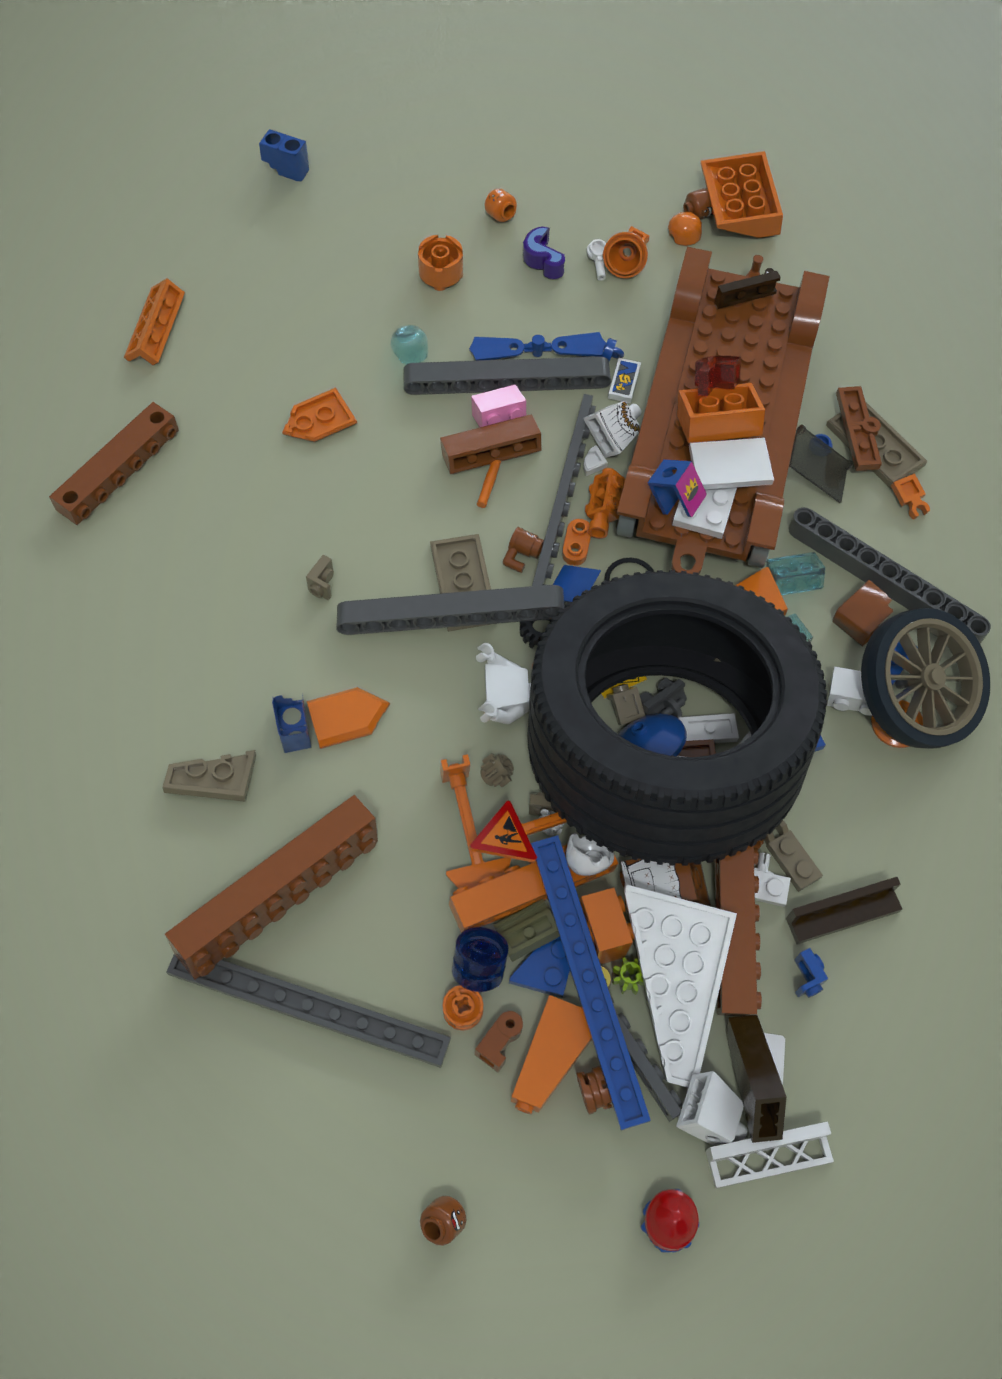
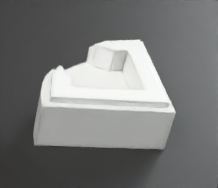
(594, 461)

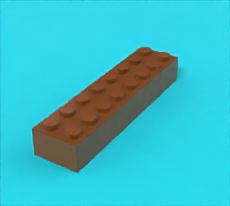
(273, 887)

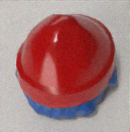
(670, 1220)

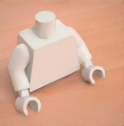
(505, 687)

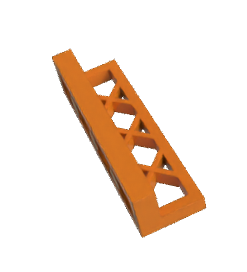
(155, 322)

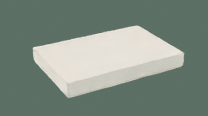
(732, 463)

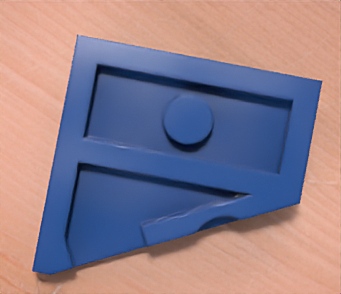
(544, 970)

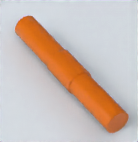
(488, 483)

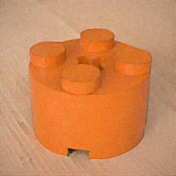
(440, 261)

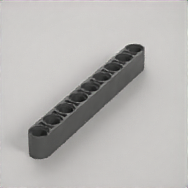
(495, 374)
(878, 566)
(449, 609)

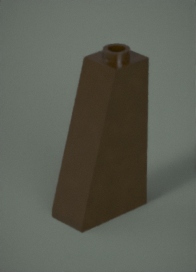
(757, 1079)

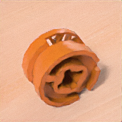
(462, 1008)

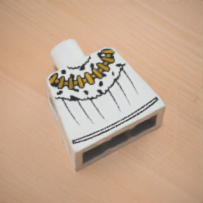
(614, 427)

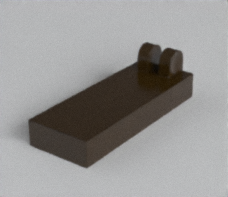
(747, 289)

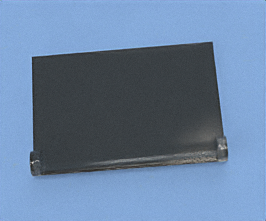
(819, 463)

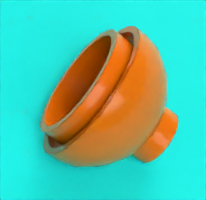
(621, 264)

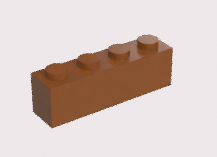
(491, 443)

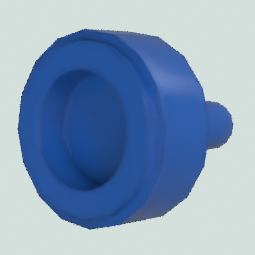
(612, 351)

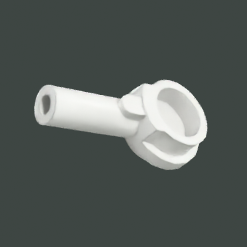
(595, 252)

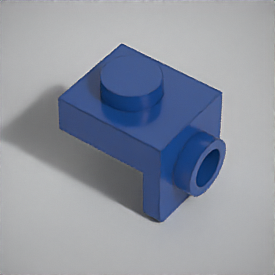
(813, 971)

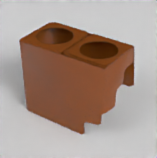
(863, 612)

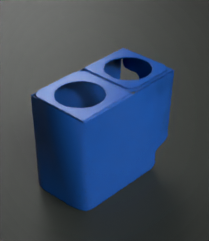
(285, 154)
(296, 741)

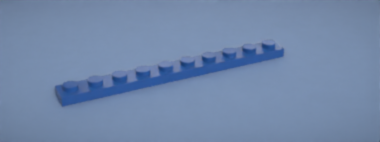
(590, 984)

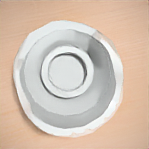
(586, 857)

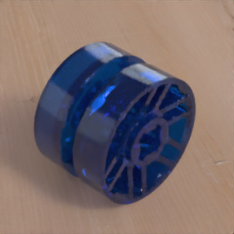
(479, 959)

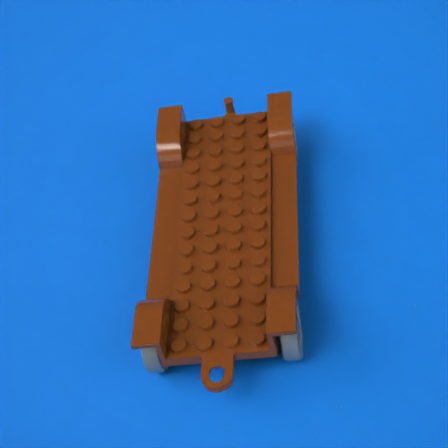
(775, 351)

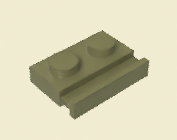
(528, 929)

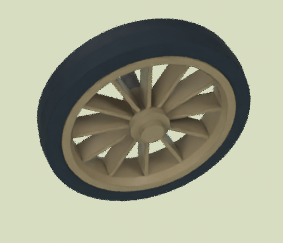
(925, 678)

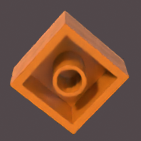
(607, 924)

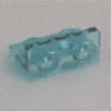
(797, 573)

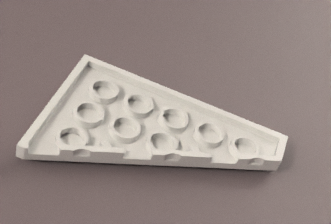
(682, 966)

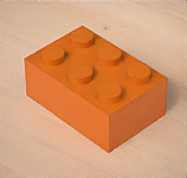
(721, 414)

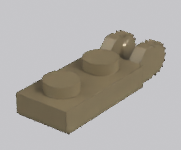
(792, 858)

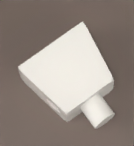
(712, 1111)

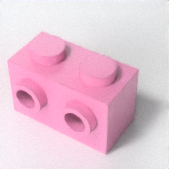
(498, 405)

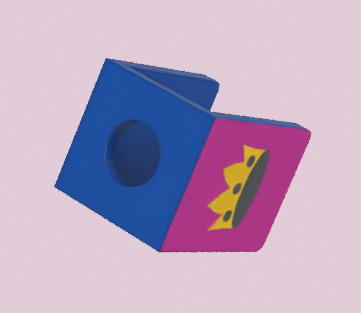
(682, 485)

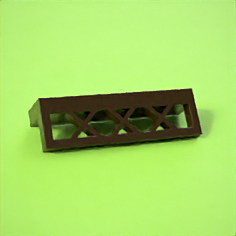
(844, 911)

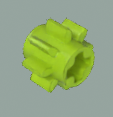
(626, 983)

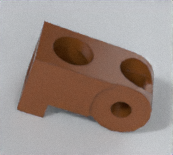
(504, 1030)

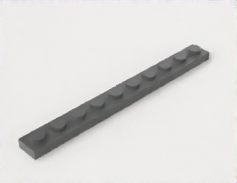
(566, 488)
(320, 1010)

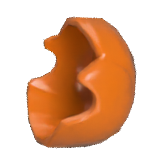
(685, 228)

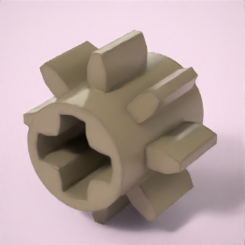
(496, 770)

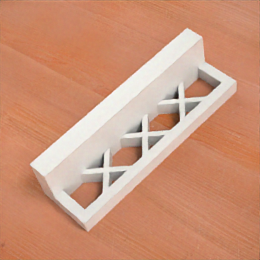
(746, 1147)

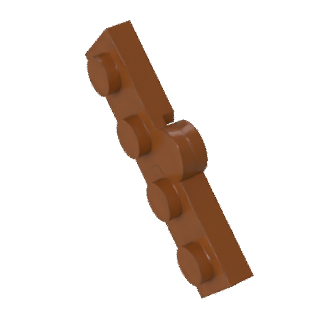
(859, 428)

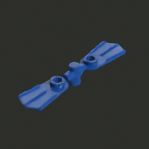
(496, 348)

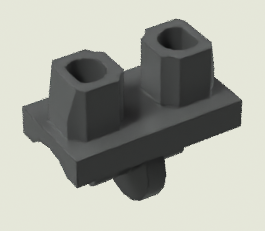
(667, 701)

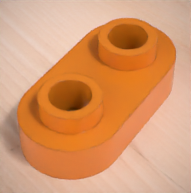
(578, 540)

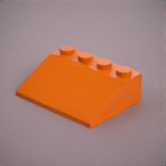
(743, 194)

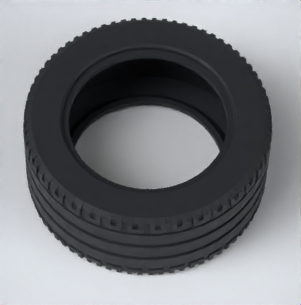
(658, 802)

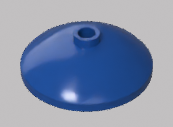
(657, 733)

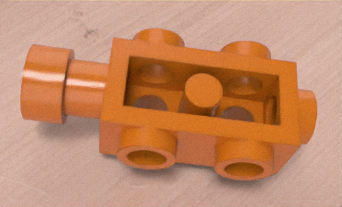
(604, 501)

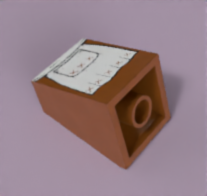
(675, 881)

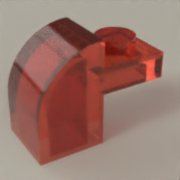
(717, 373)

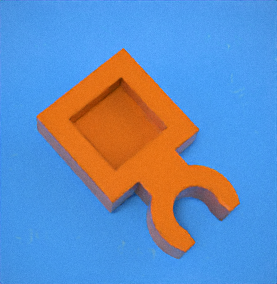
(909, 491)

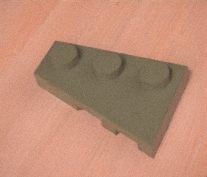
(218, 778)

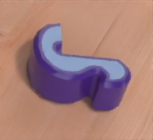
(540, 256)

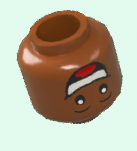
(698, 203)
(443, 1220)

